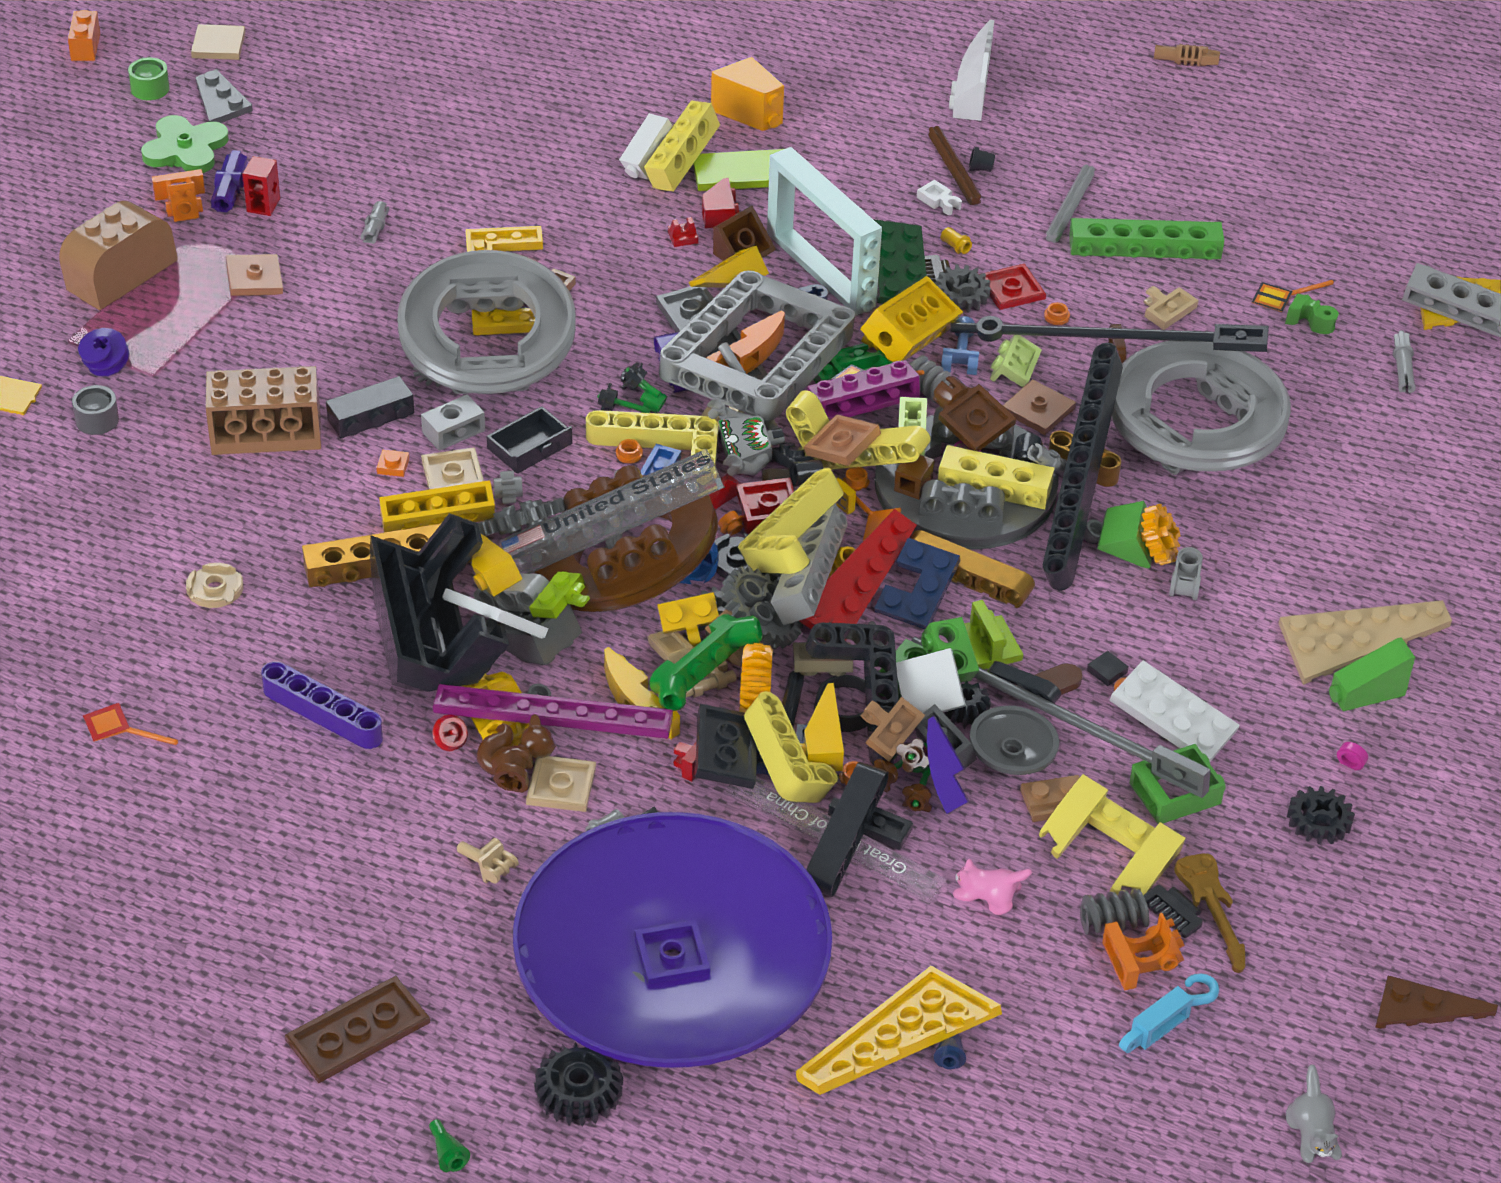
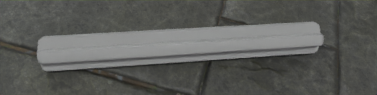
(1070, 203)

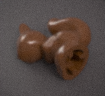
(509, 762)

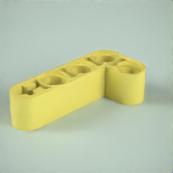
(783, 755)

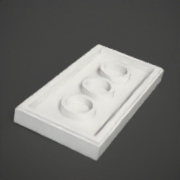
(495, 613)

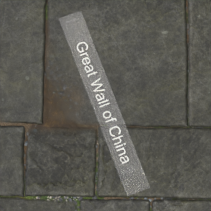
(869, 854)

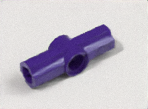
(229, 181)

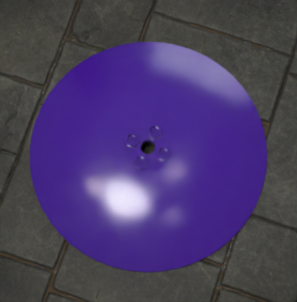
(694, 883)

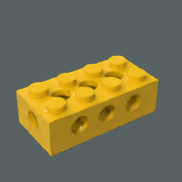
(911, 319)

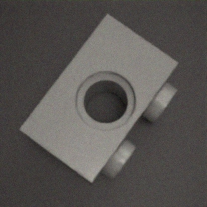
(453, 422)

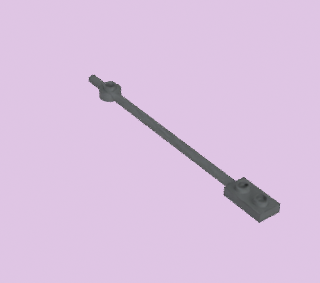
(1165, 762)

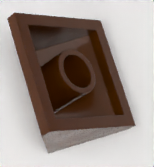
(740, 233)

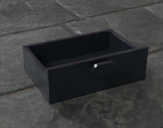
(529, 439)

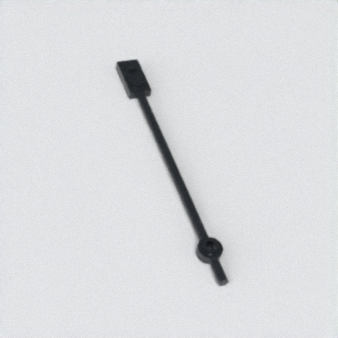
(1225, 336)

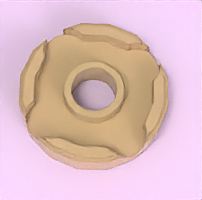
(214, 597)

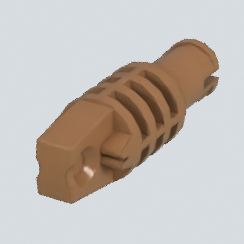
(1187, 54)

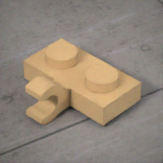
(1169, 308)

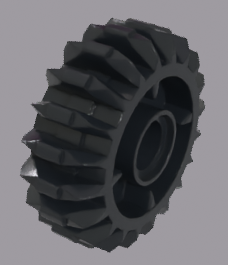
(578, 1084)

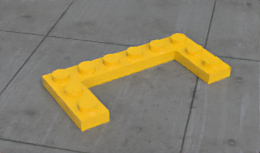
(503, 239)

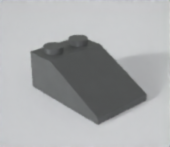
(541, 650)

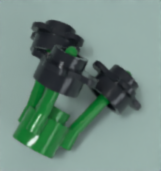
(632, 378)

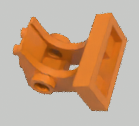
(181, 198)
(1159, 939)

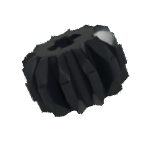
(976, 703)

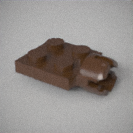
(971, 413)

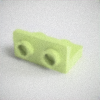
(1016, 360)

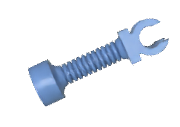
(961, 354)

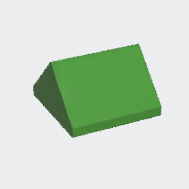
(1122, 534)

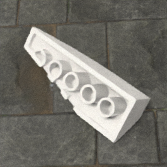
(969, 89)

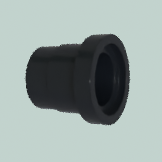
(981, 160)

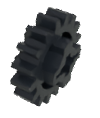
(1320, 815)

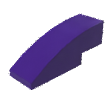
(943, 767)

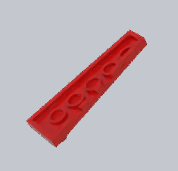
(861, 574)

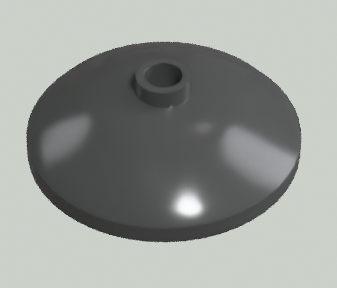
(1014, 740)

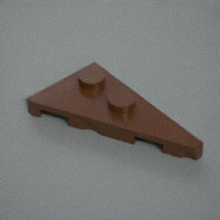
(1417, 1003)

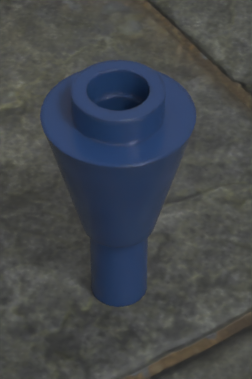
(950, 1053)

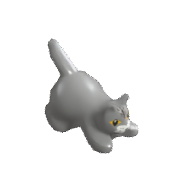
(1314, 1117)

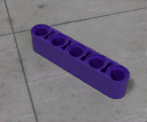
(322, 705)

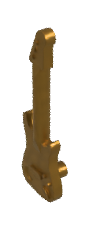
(1201, 877)

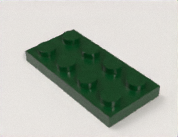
(900, 259)

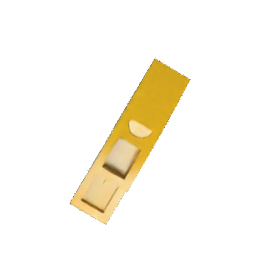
(631, 686)

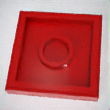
(1014, 286)

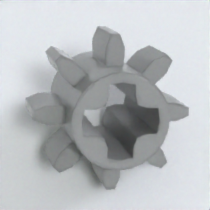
(508, 487)

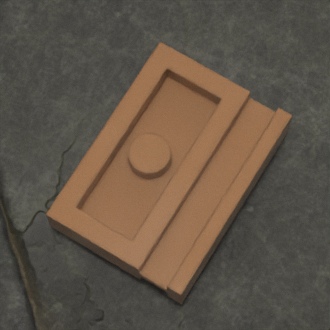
(1045, 795)

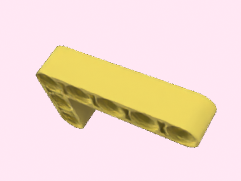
(649, 429)
(890, 447)
(775, 543)

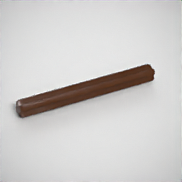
(954, 165)

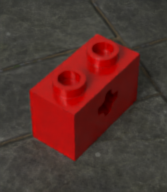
(261, 185)

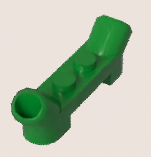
(727, 635)

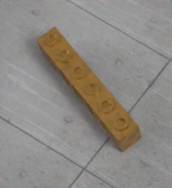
(350, 558)

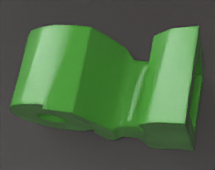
(1320, 318)

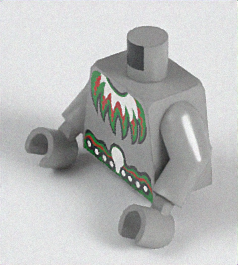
(744, 439)

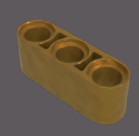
(1110, 465)

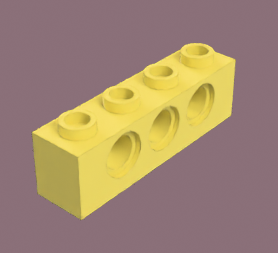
(682, 145)
(1019, 480)

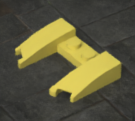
(1088, 804)

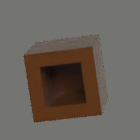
(913, 475)

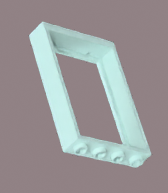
(791, 170)

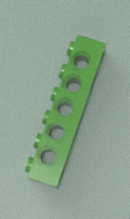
(1146, 238)

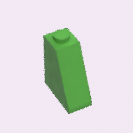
(1374, 677)

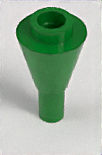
(450, 1152)

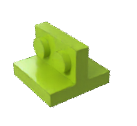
(991, 637)

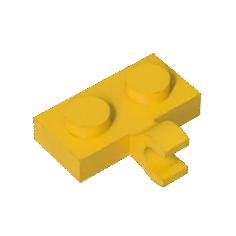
(688, 615)

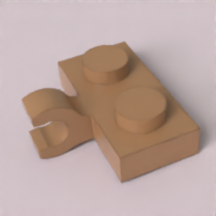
(892, 726)

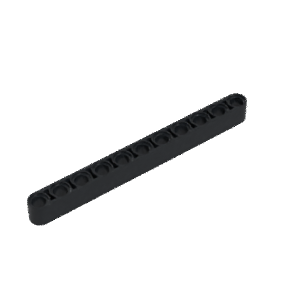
(1082, 467)

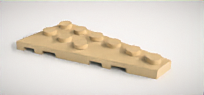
(1338, 638)

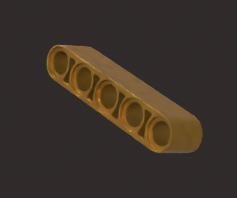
(984, 573)

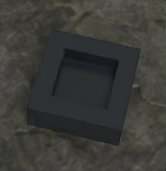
(1107, 668)

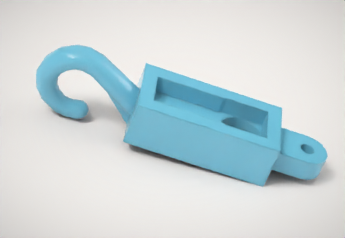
(1167, 1013)

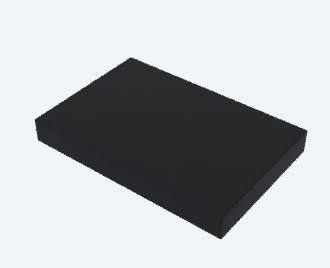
(725, 747)

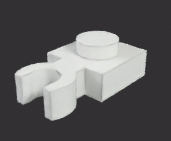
(938, 195)

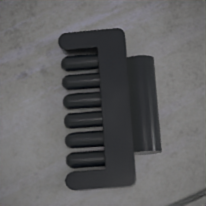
(1179, 906)

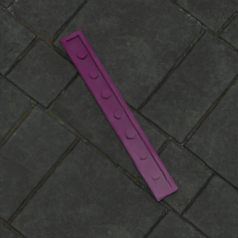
(553, 711)

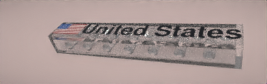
(613, 513)

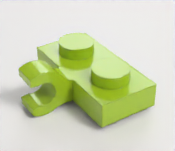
(559, 592)

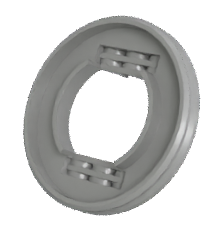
(482, 283)
(1232, 378)

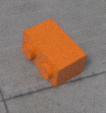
(84, 35)

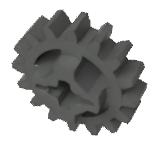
(964, 287)

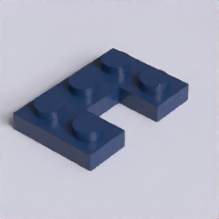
(936, 572)

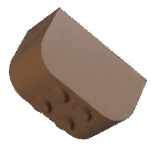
(115, 253)

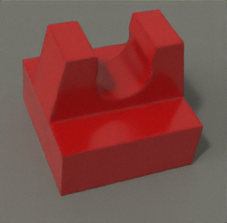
(683, 233)
(686, 759)

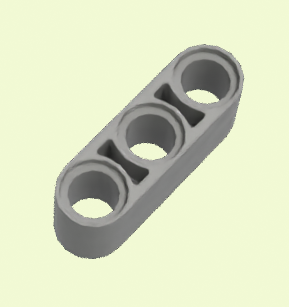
(518, 596)

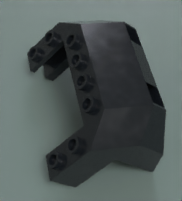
(420, 628)

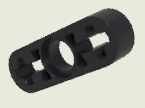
(1026, 681)

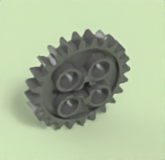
(530, 514)
(751, 594)

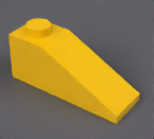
(727, 270)
(494, 568)
(823, 732)

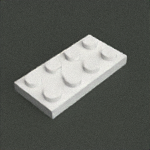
(1173, 711)

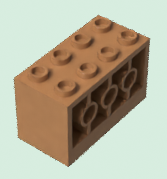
(263, 410)

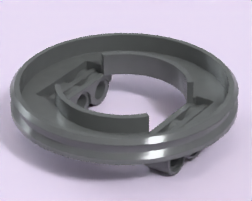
(960, 511)

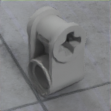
(1187, 573)

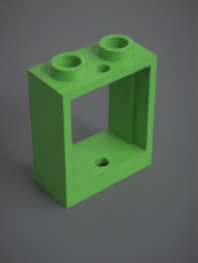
(1157, 801)

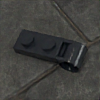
(796, 460)

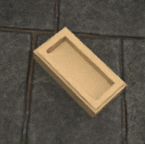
(669, 646)

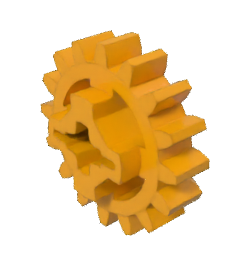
(1160, 534)

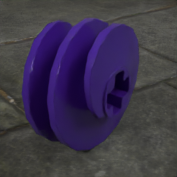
(104, 351)

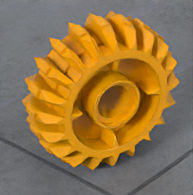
(755, 673)

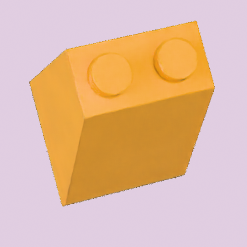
(748, 94)

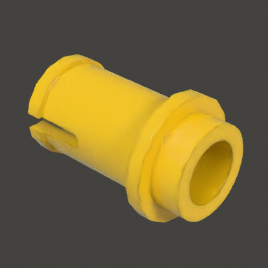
(959, 242)

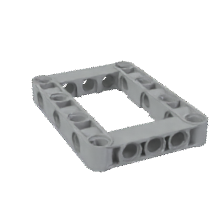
(685, 360)

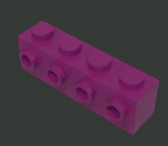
(867, 389)

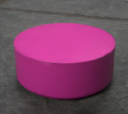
(1352, 755)

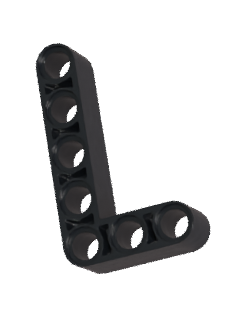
(866, 651)

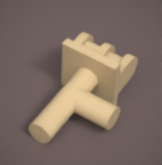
(491, 858)

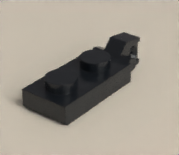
(884, 826)

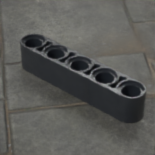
(847, 827)

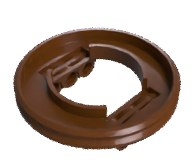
(651, 567)

